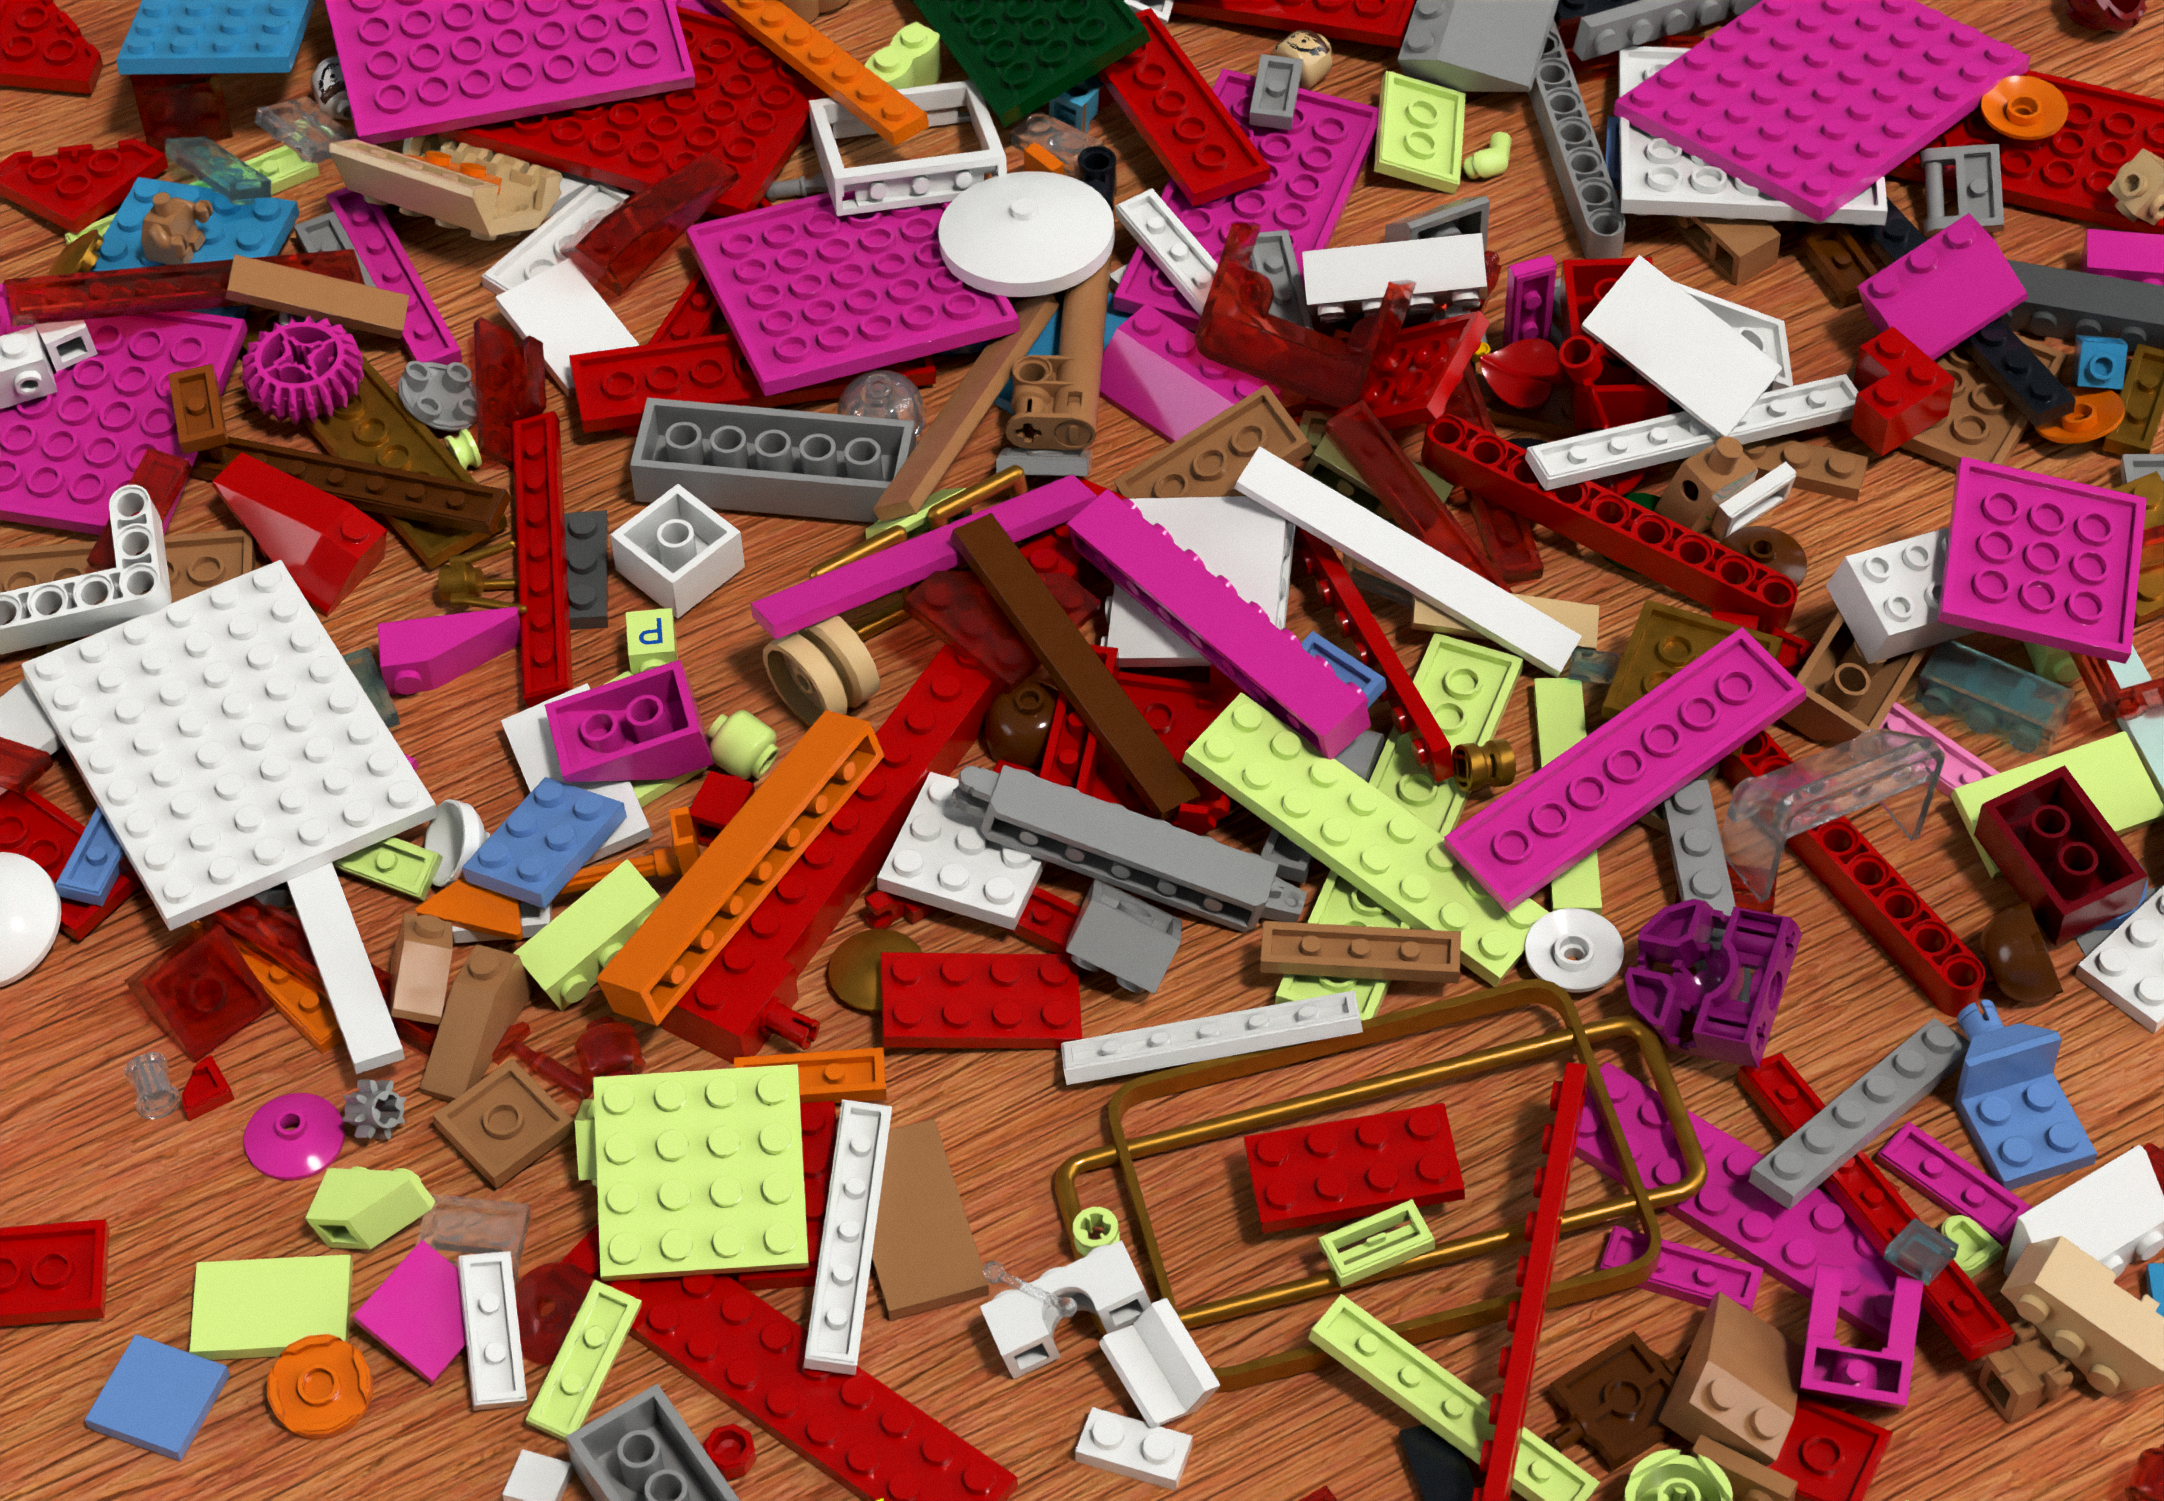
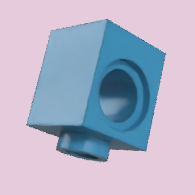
(2099, 362)

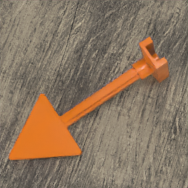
(500, 915)

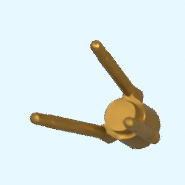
(462, 581)

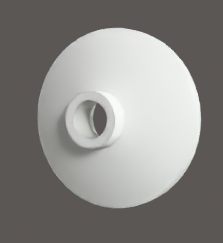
(1577, 935)

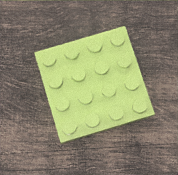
(700, 1172)

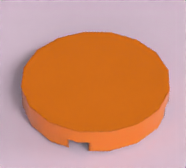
(320, 1387)

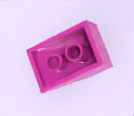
(631, 729)

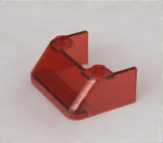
(1245, 337)

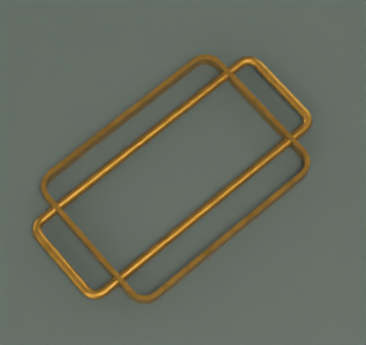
(1376, 1030)

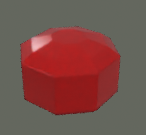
(731, 1450)

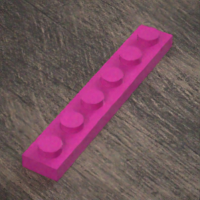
(390, 268)

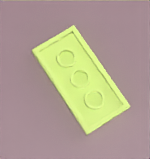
(2104, 769)

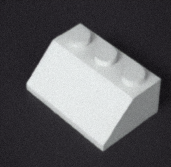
(2107, 1214)

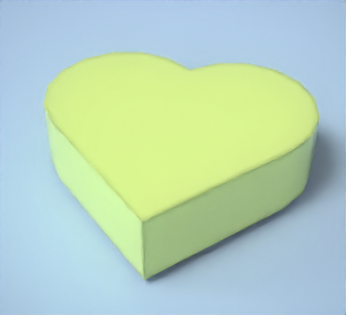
(1976, 1247)

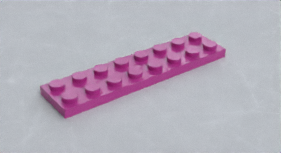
(1624, 769)
(1738, 1212)

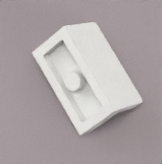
(1160, 1365)

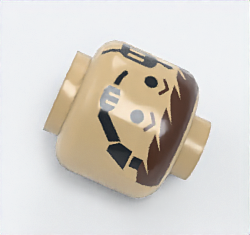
(1313, 50)

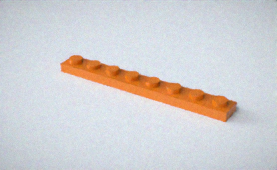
(828, 67)

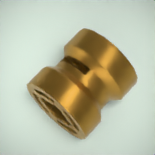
(1484, 764)

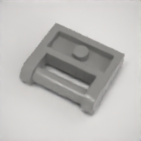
(1976, 186)

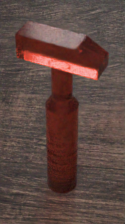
(540, 1061)

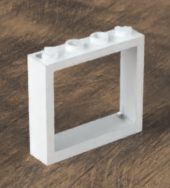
(907, 181)

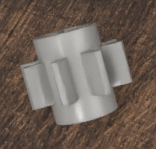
(374, 1109)

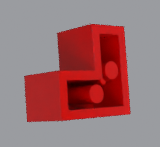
(1899, 392)

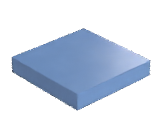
(157, 1397)

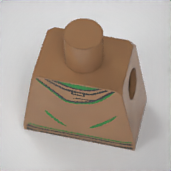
(1712, 479)

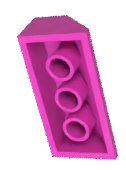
(1164, 379)

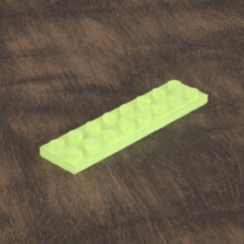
(1358, 834)

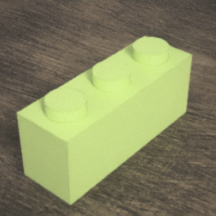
(588, 935)

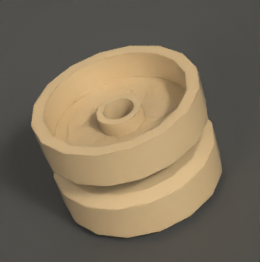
(821, 669)

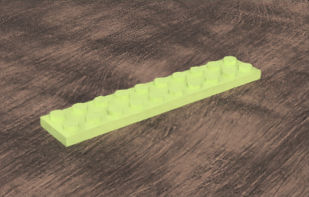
(1467, 696)

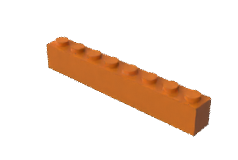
(740, 868)

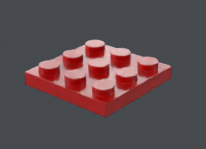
(1424, 370)

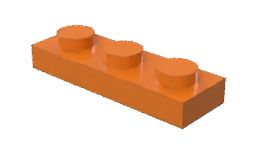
(832, 1074)

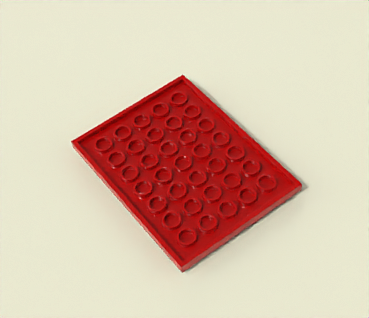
(743, 111)

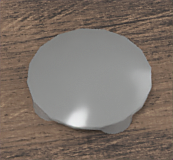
(439, 394)

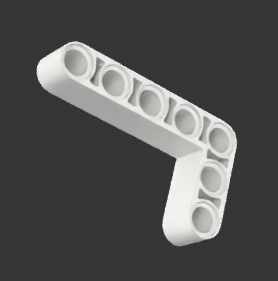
(78, 594)

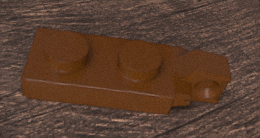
(1835, 257)

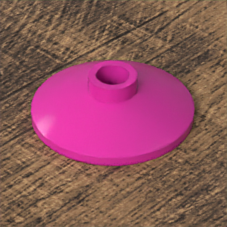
(295, 1152)

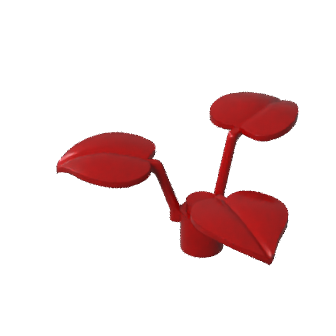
(1524, 379)

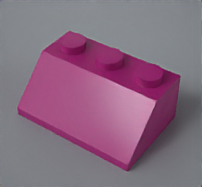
(1944, 288)

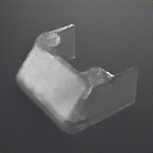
(1872, 768)

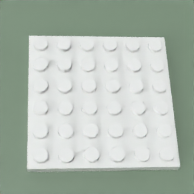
(1672, 182)

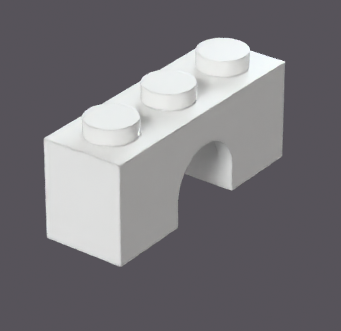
(1099, 1283)

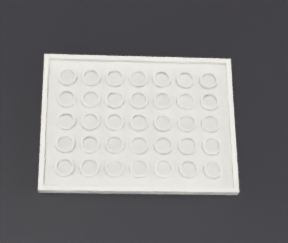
(227, 743)

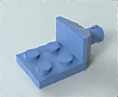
(2016, 1102)

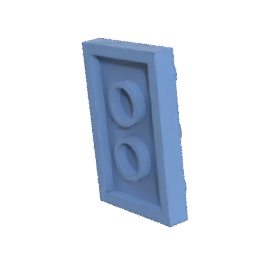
(544, 842)

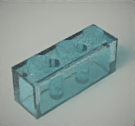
(1994, 697)

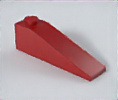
(315, 534)

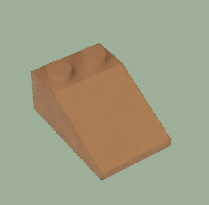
(1736, 1383)

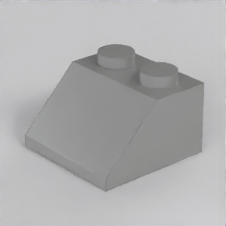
(1450, 219)
(1124, 938)

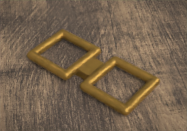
(938, 516)

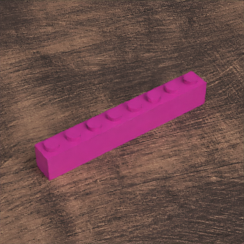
(1220, 623)

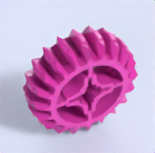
(302, 370)

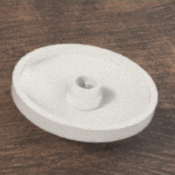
(1026, 234)

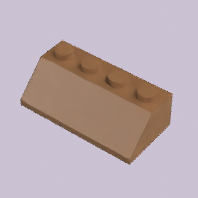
(1844, 690)

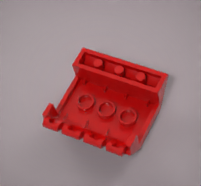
(1178, 716)

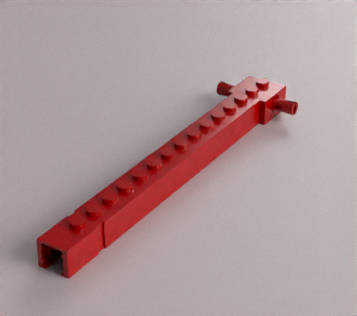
(754, 977)

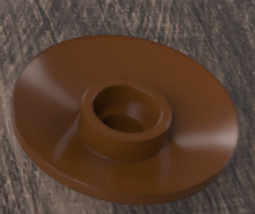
(1771, 549)

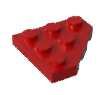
(45, 48)
(78, 181)

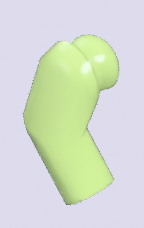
(1490, 161)

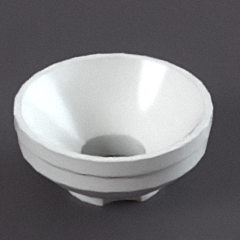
(456, 837)

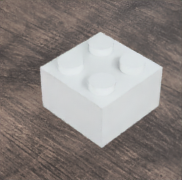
(677, 550)

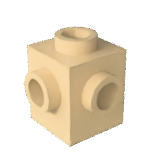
(2140, 188)

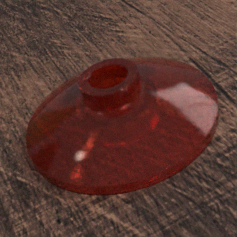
(557, 1282)

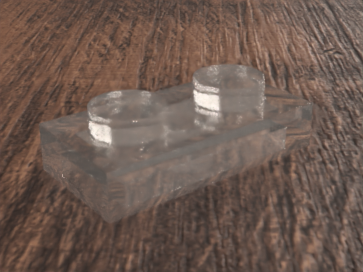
(1055, 136)

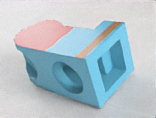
(1081, 103)

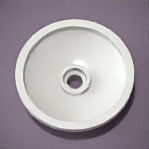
(27, 916)

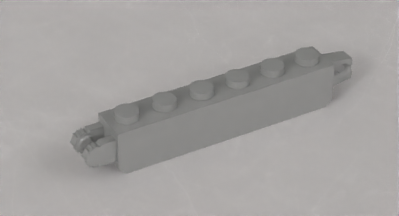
(1126, 848)

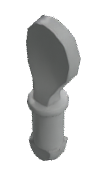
(796, 187)

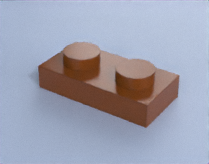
(198, 409)

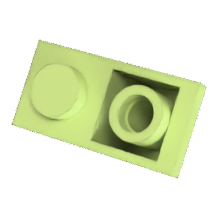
(366, 1206)

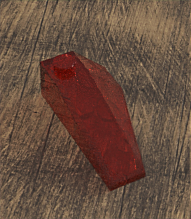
(638, 230)

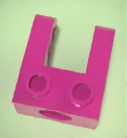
(1854, 1373)

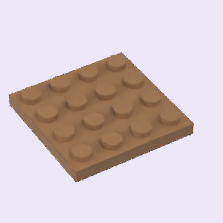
(1981, 417)

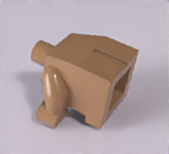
(171, 229)
(2023, 1374)

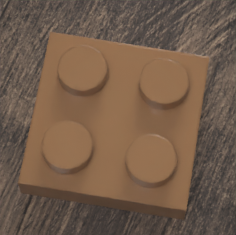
(504, 1123)

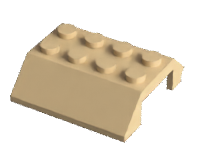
(446, 194)

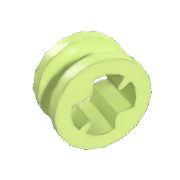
(464, 449)
(1091, 1218)

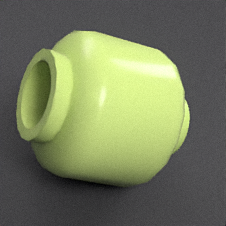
(742, 744)

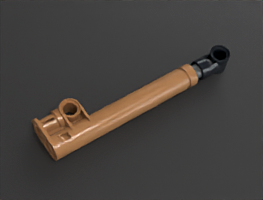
(1063, 390)

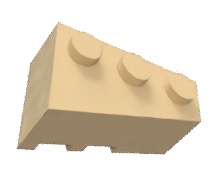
(2089, 1316)

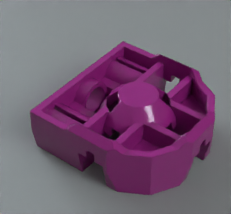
(1723, 1027)

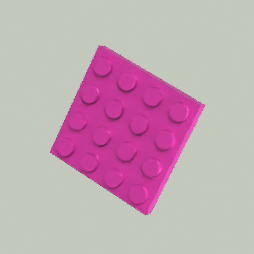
(2043, 560)

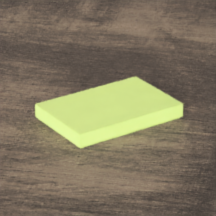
(1420, 132)
(268, 1303)

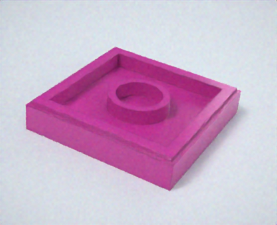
(418, 1313)

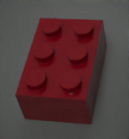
(2060, 855)

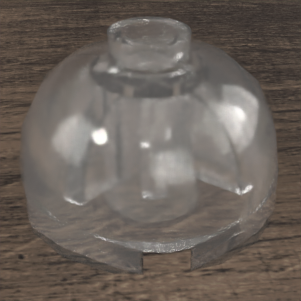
(884, 396)

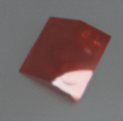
(200, 991)

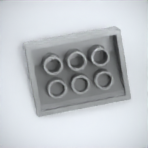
(1477, 43)

